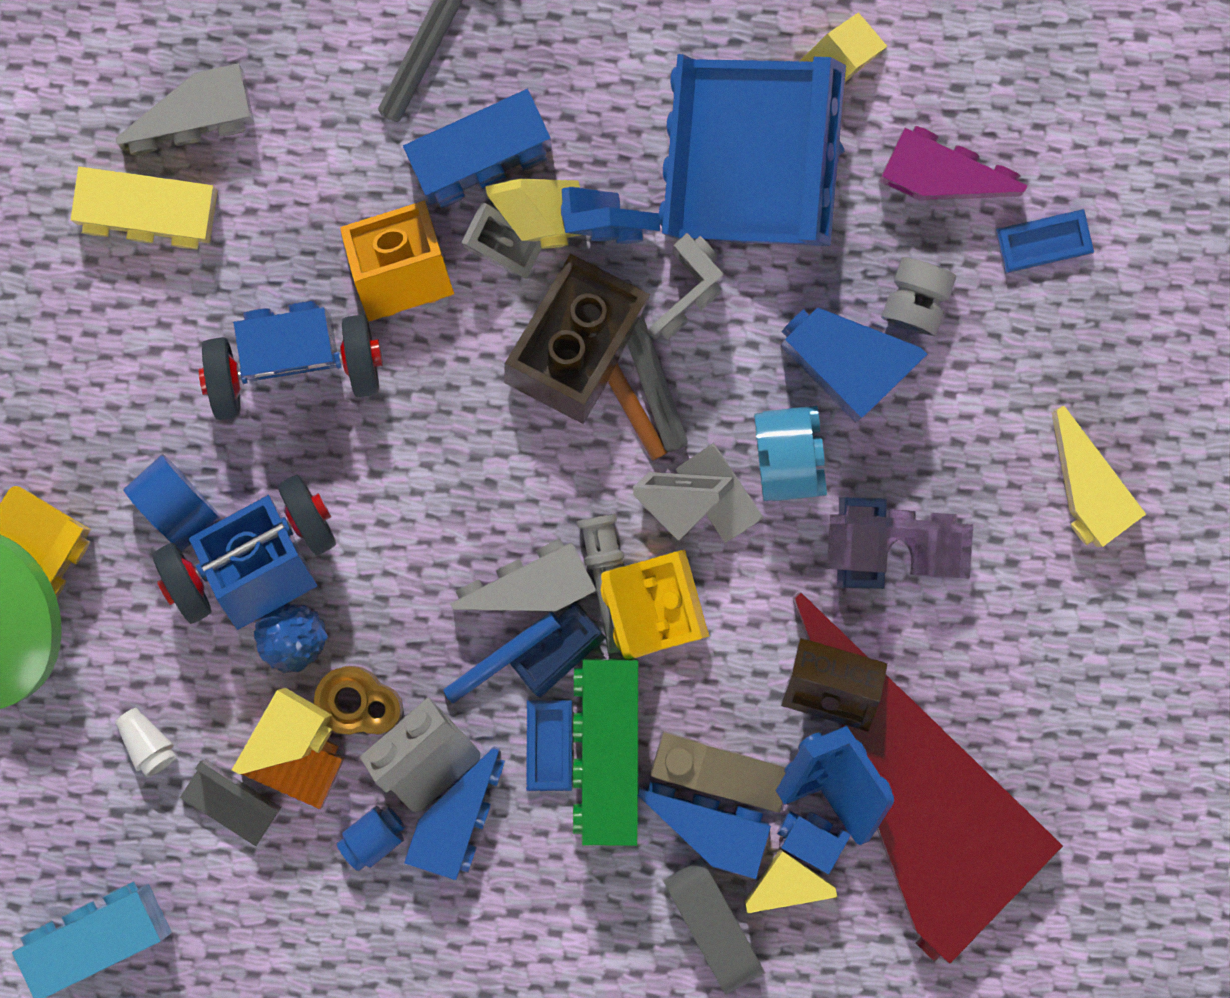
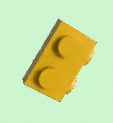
(44, 533)
(653, 605)

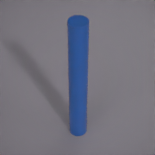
(502, 657)

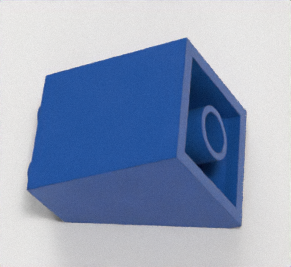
(849, 359)

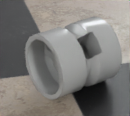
(923, 281)

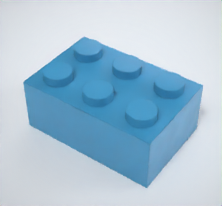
(90, 939)

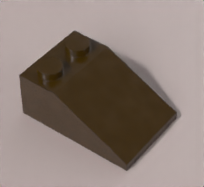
(575, 338)

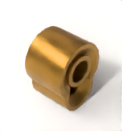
(369, 689)

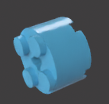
(790, 453)

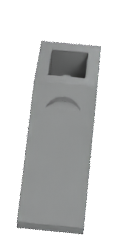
(199, 105)
(539, 586)

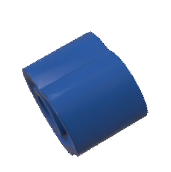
(171, 502)

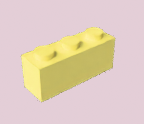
(143, 207)

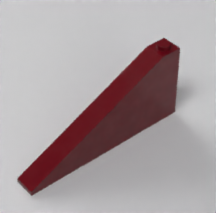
(953, 830)

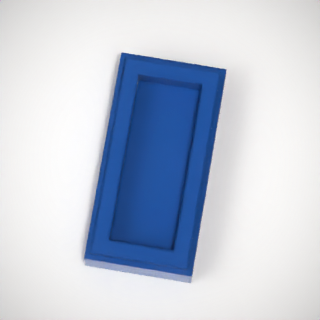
(1044, 241)
(549, 745)

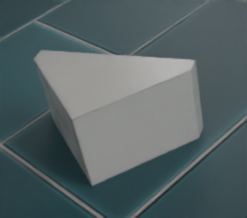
(497, 242)
(680, 499)

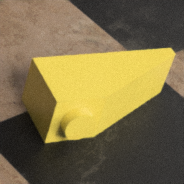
(1092, 488)

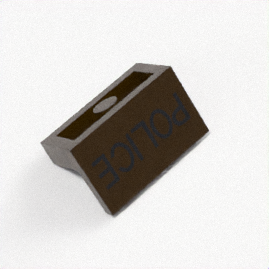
(835, 684)

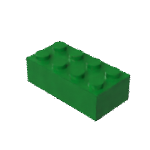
(608, 752)

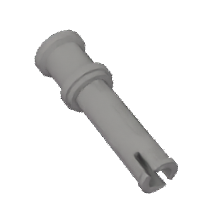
(601, 557)

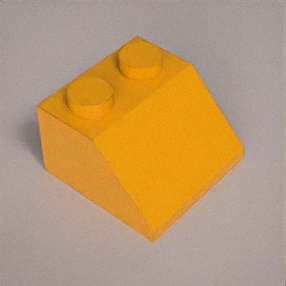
(396, 261)

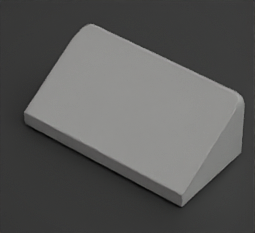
(736, 509)

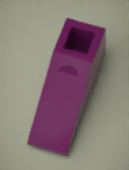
(936, 172)

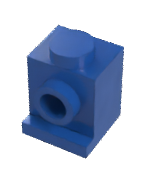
(812, 840)

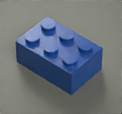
(479, 149)

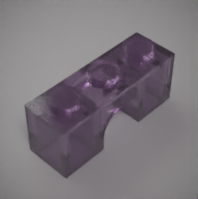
(935, 546)

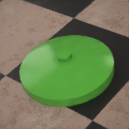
(27, 624)

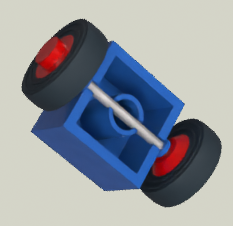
(287, 346)
(249, 558)

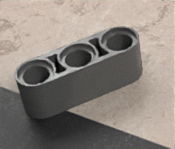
(713, 926)

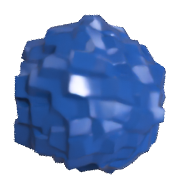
(290, 637)

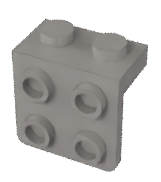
(699, 261)
(420, 756)

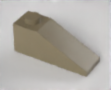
(717, 771)

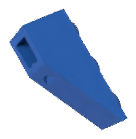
(446, 828)
(719, 836)

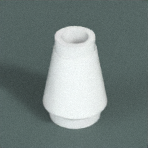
(145, 743)

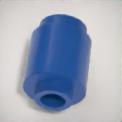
(371, 838)

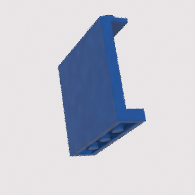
(753, 150)

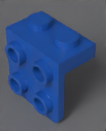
(845, 776)

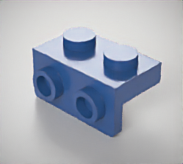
(600, 216)

